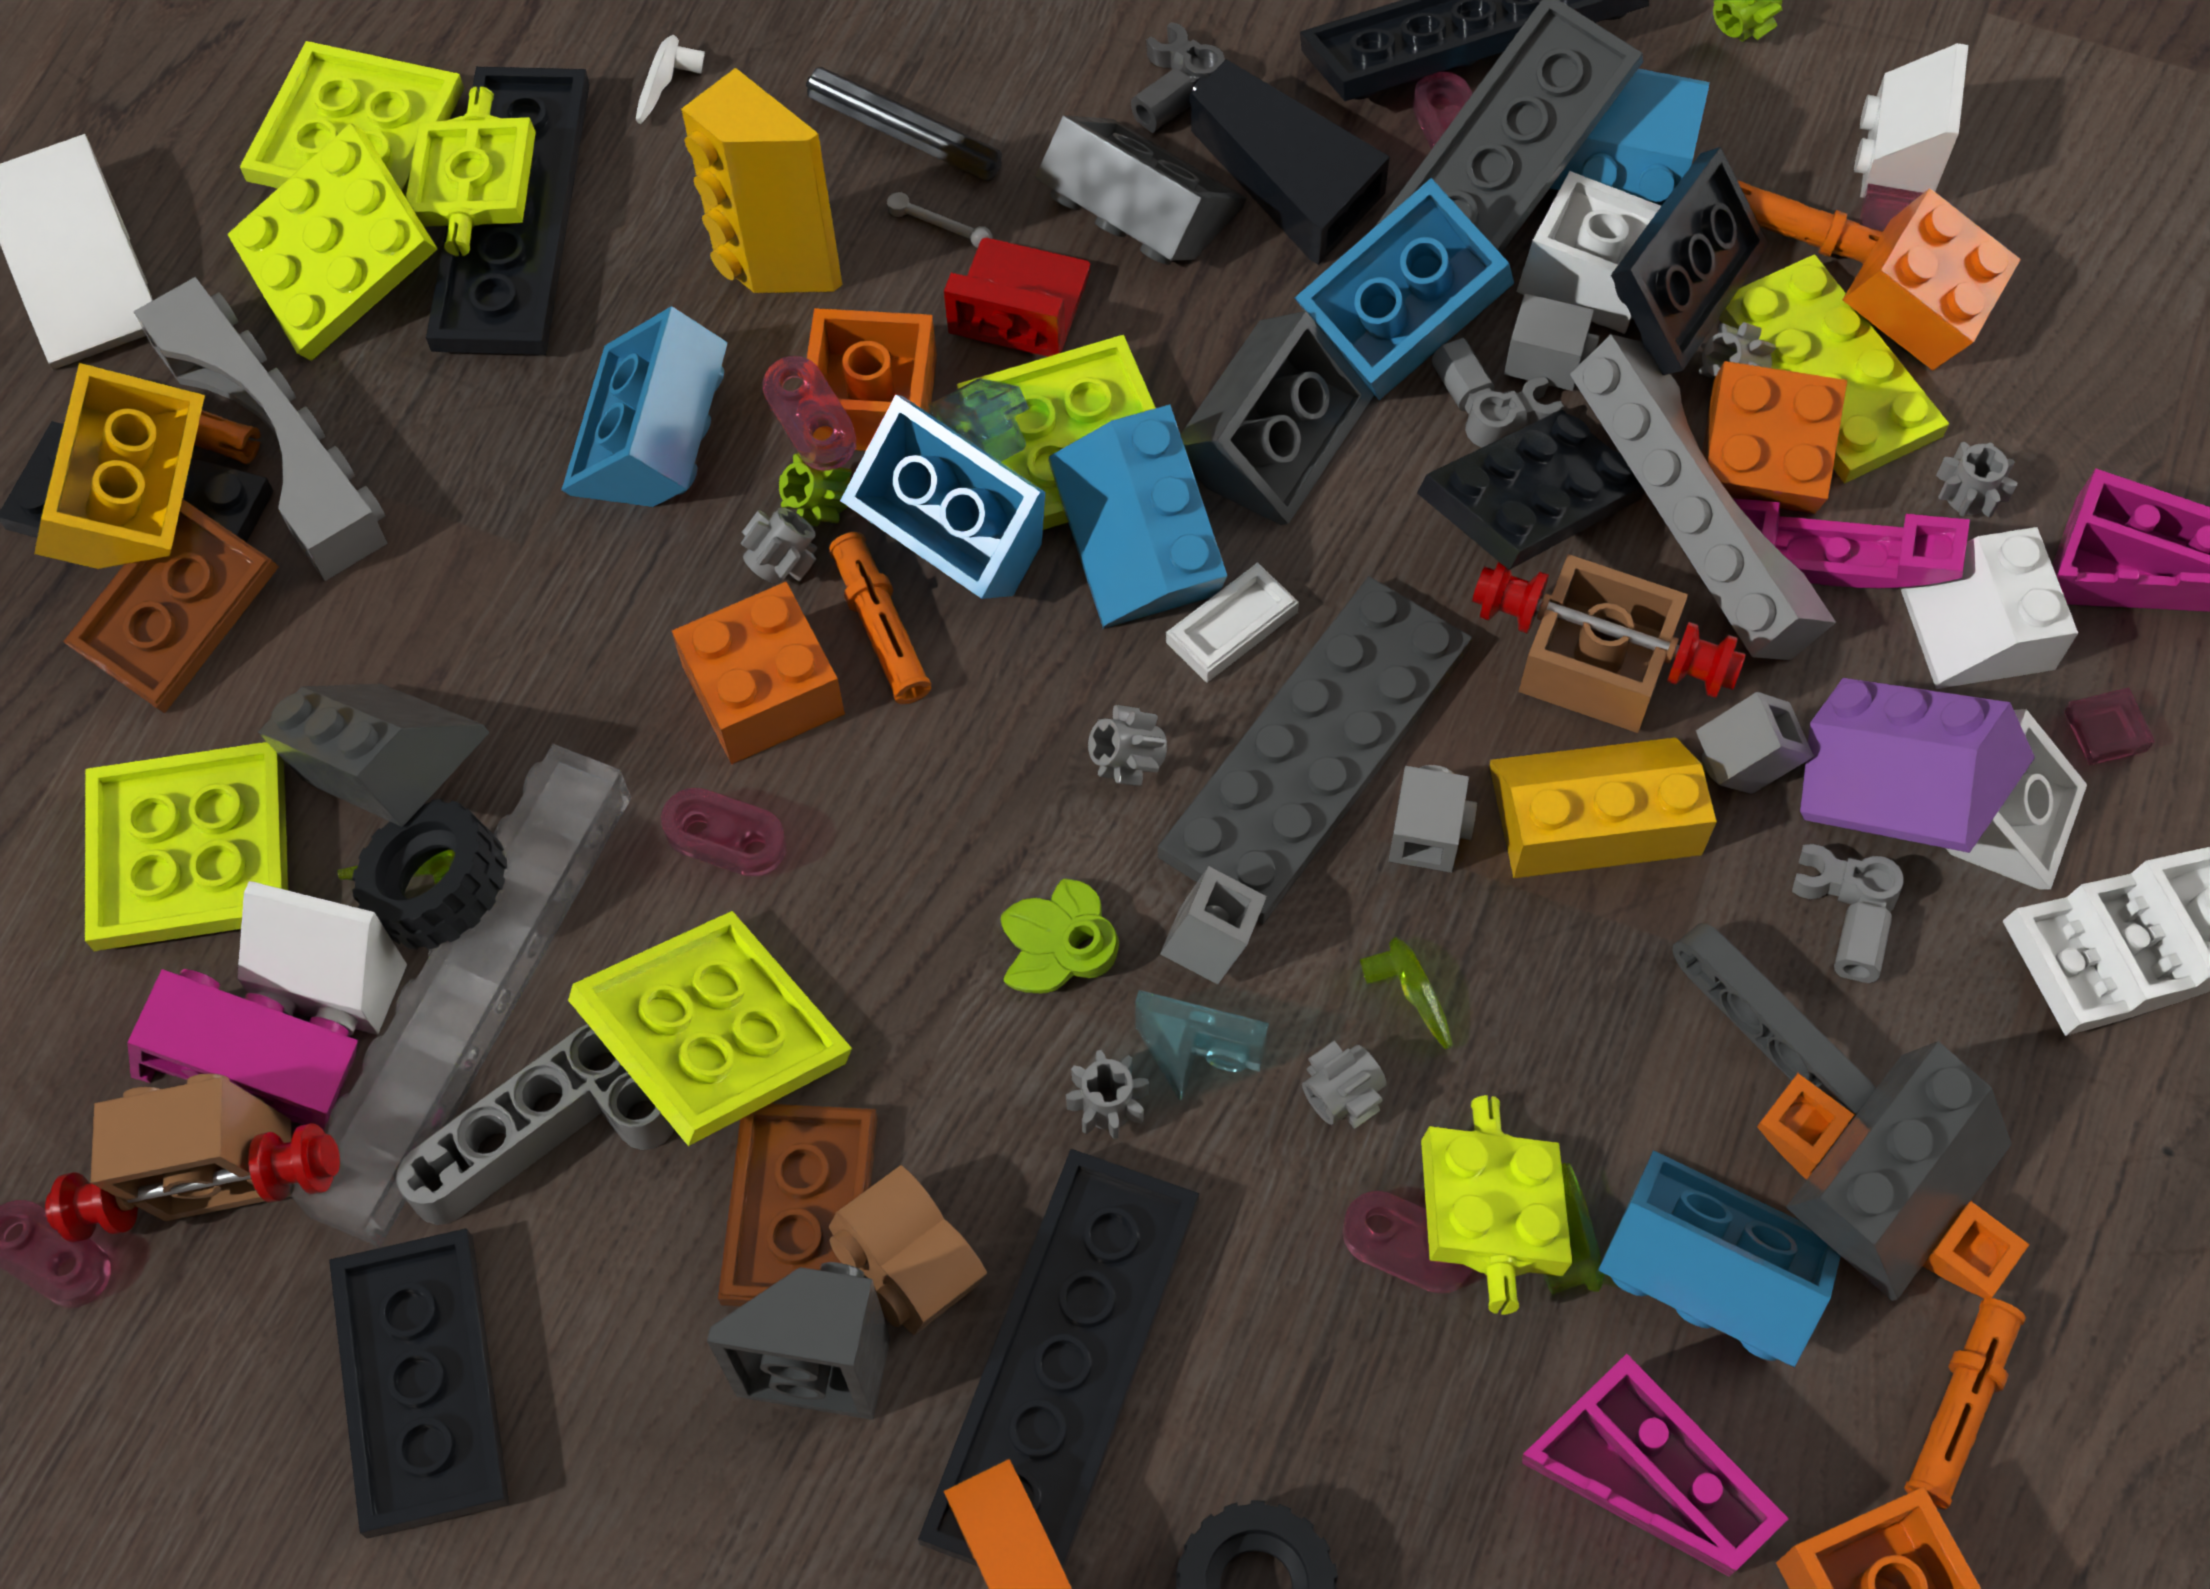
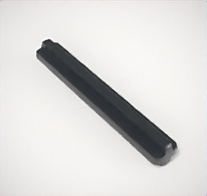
(904, 124)

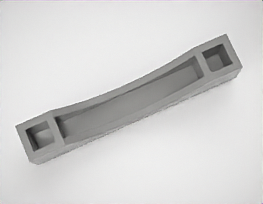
(317, 500)
(1746, 574)

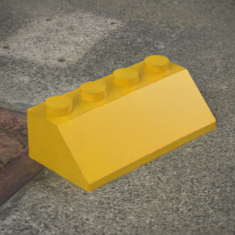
(761, 189)

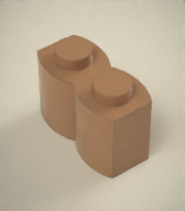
(906, 1250)

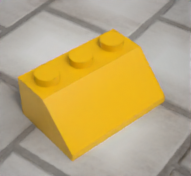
(118, 470)
(1602, 806)

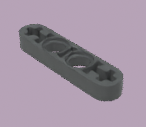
(1768, 1016)

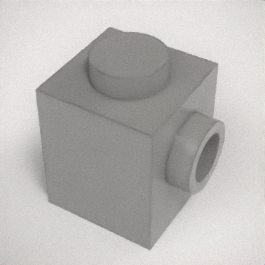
(1550, 341)
(1753, 743)
(1431, 818)
(1213, 925)

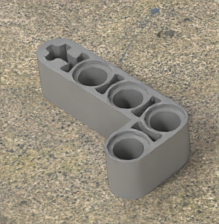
(527, 1132)

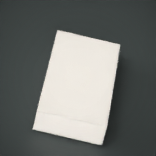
(1232, 622)

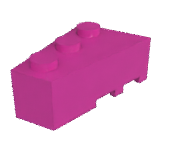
(2134, 548)
(271, 1055)
(1656, 1469)

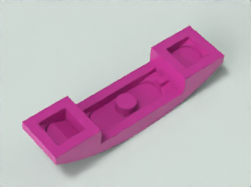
(1865, 554)

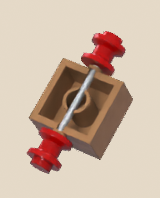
(1604, 639)
(187, 1156)

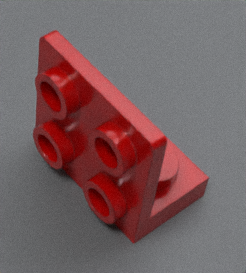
(1016, 297)

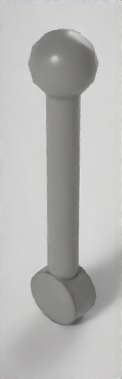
(899, 206)

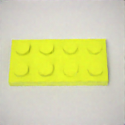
(1823, 336)

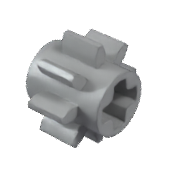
(1735, 346)
(1976, 479)
(779, 545)
(1127, 745)
(1113, 1075)
(1344, 1084)

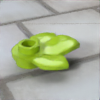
(1050, 936)

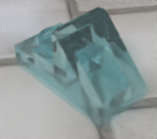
(985, 416)
(1181, 1030)

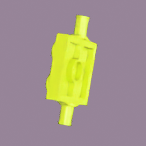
(471, 171)
(1495, 1203)

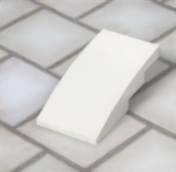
(70, 252)
(2121, 942)

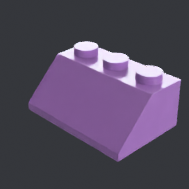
(1912, 763)

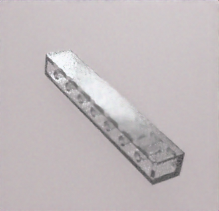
(466, 992)

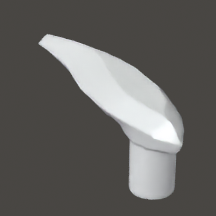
(661, 72)

